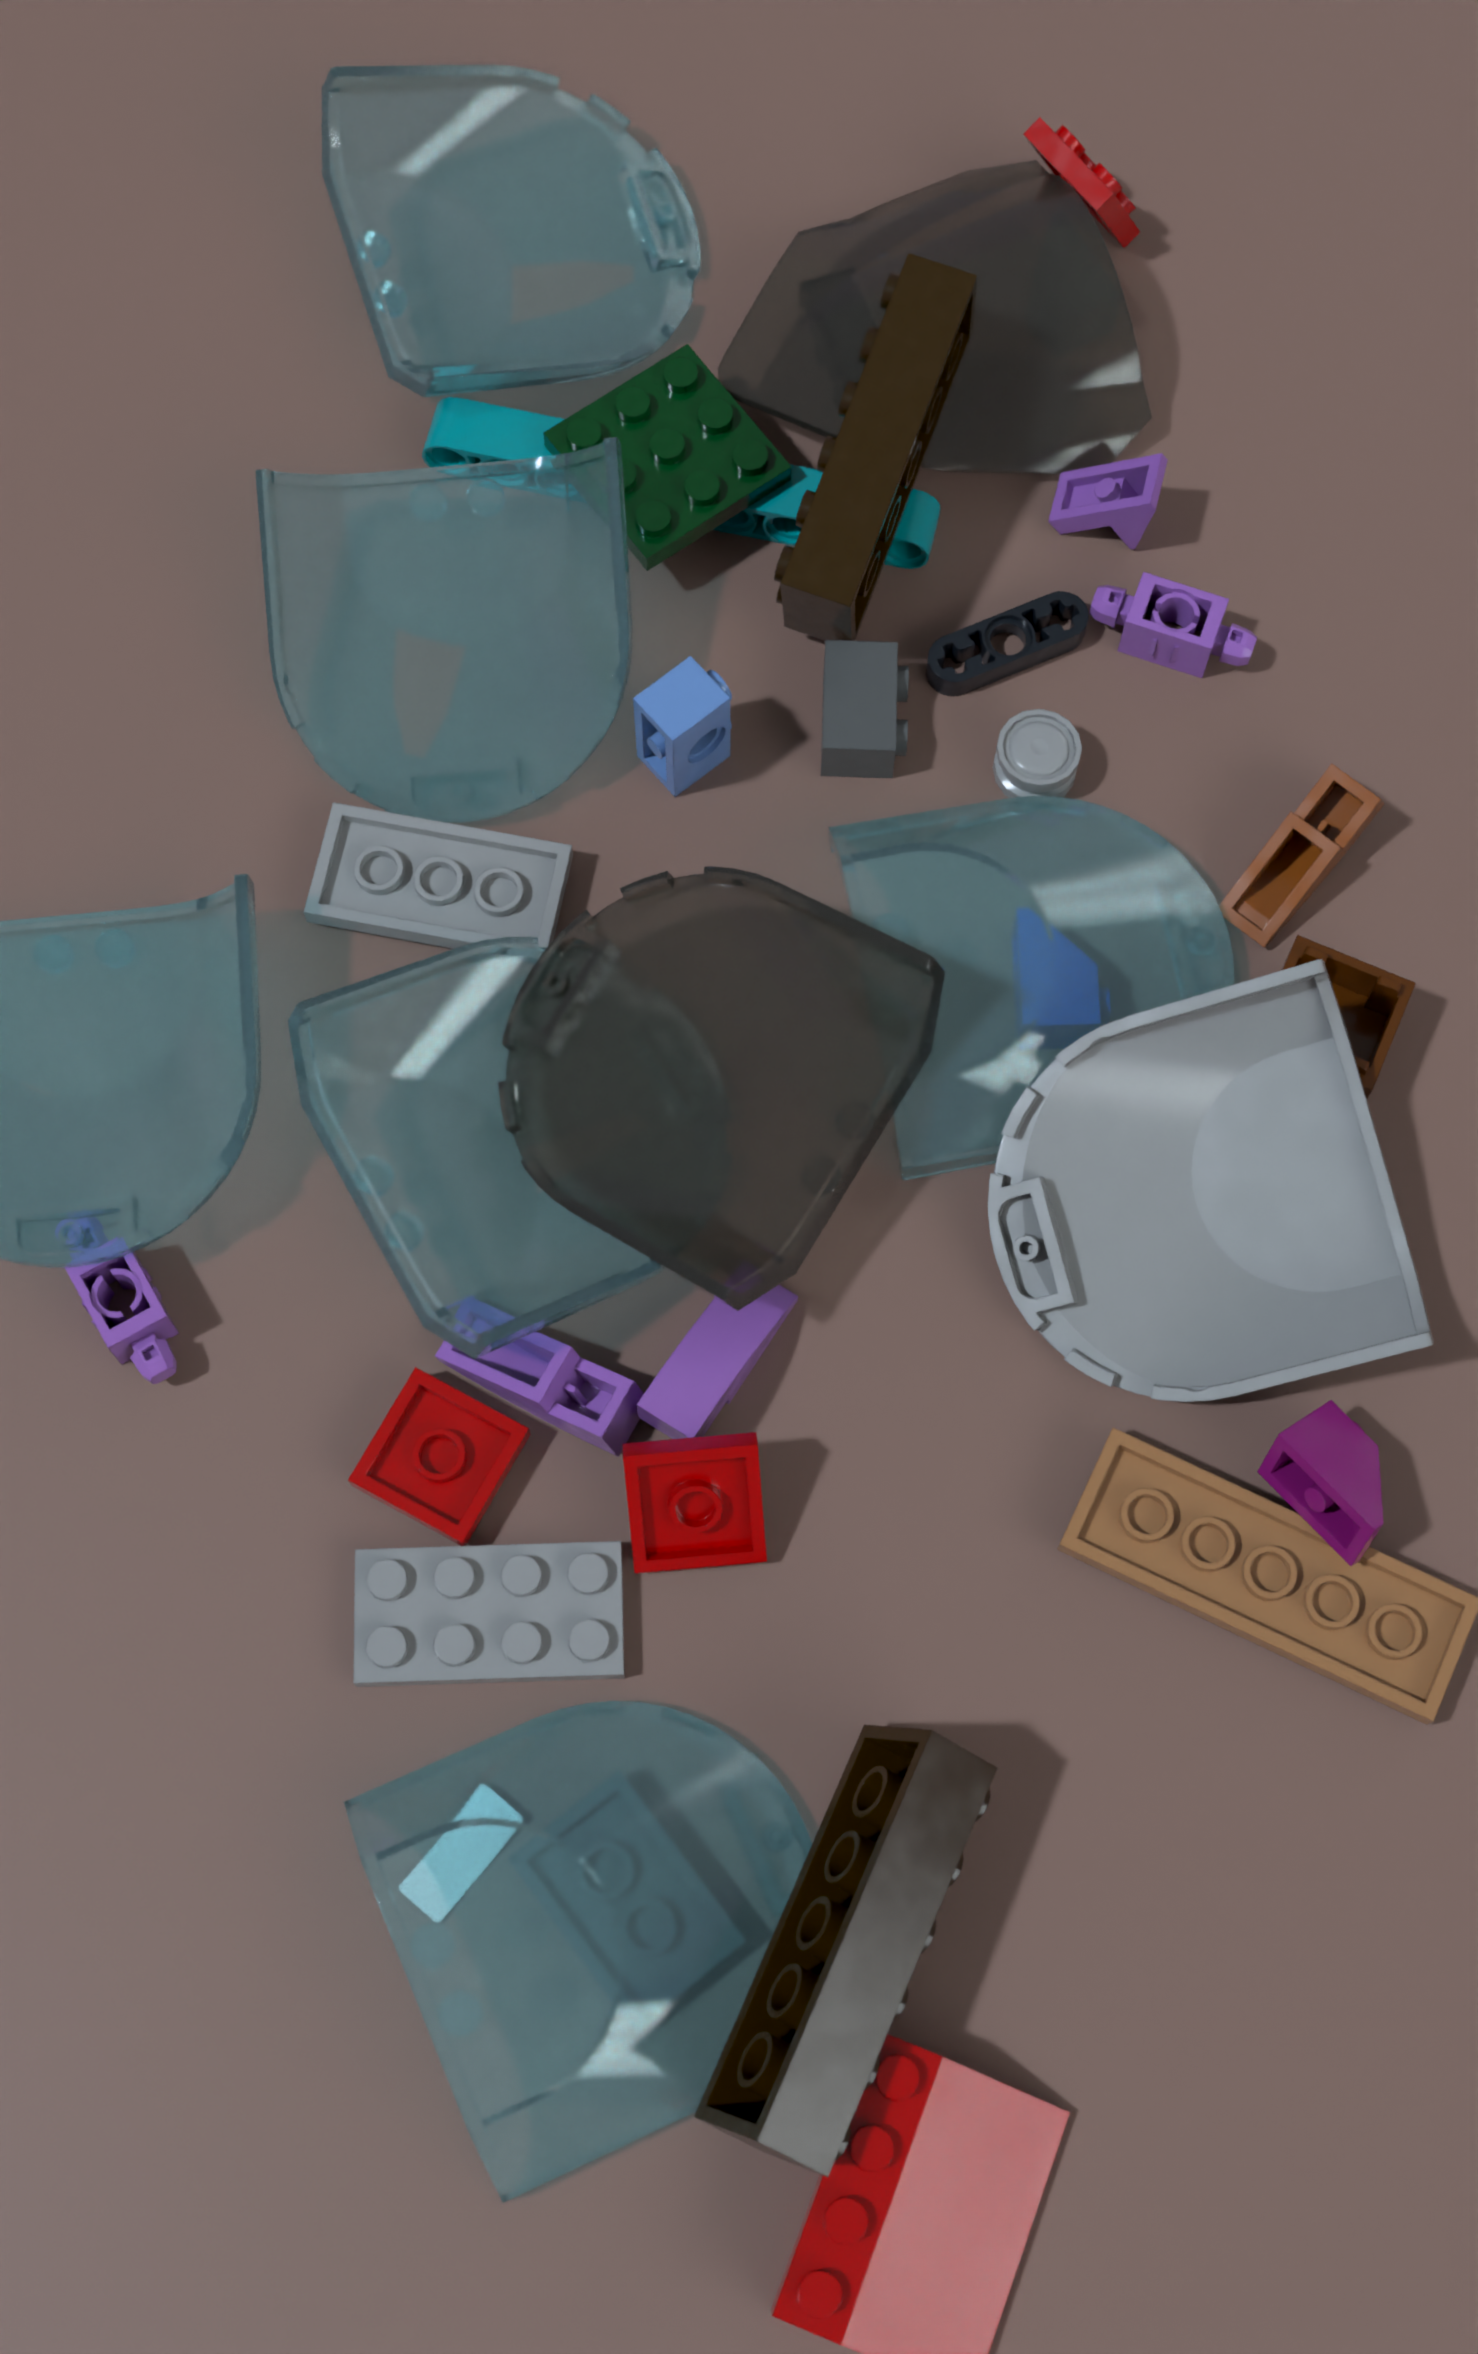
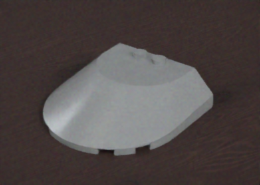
(1207, 1199)

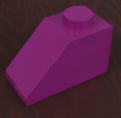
(1329, 1478)

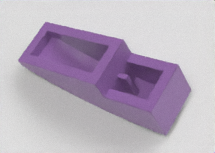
(712, 1364)
(556, 1387)

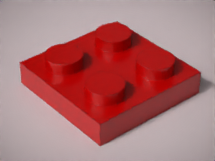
(1092, 182)
(439, 1457)
(695, 1502)

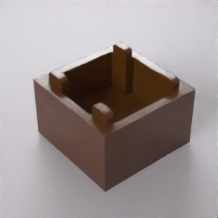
(1368, 999)

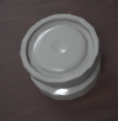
(1037, 755)

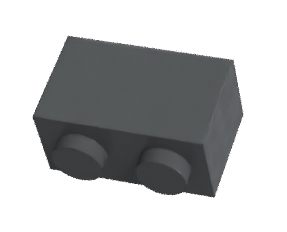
(861, 709)

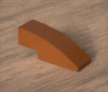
(1300, 855)

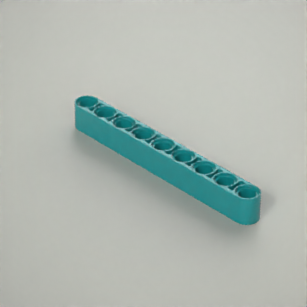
(485, 432)

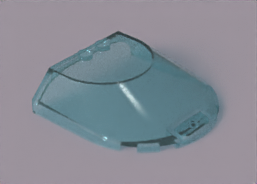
(502, 226)
(450, 625)
(1044, 932)
(123, 1072)
(412, 1118)
(581, 1921)

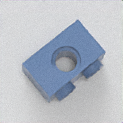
(683, 725)

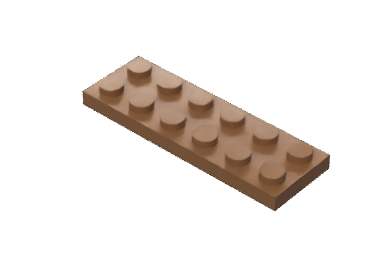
(1269, 1576)

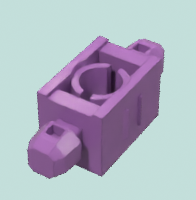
(1178, 604)
(141, 1336)

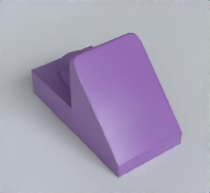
(1110, 495)

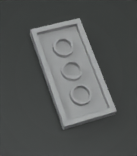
(435, 880)
(488, 1614)

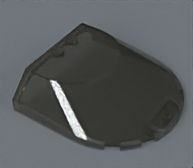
(713, 1069)

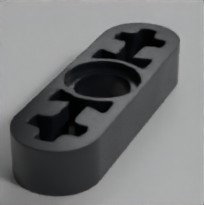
(1018, 620)

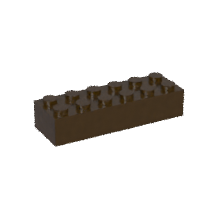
(877, 450)
(847, 1946)

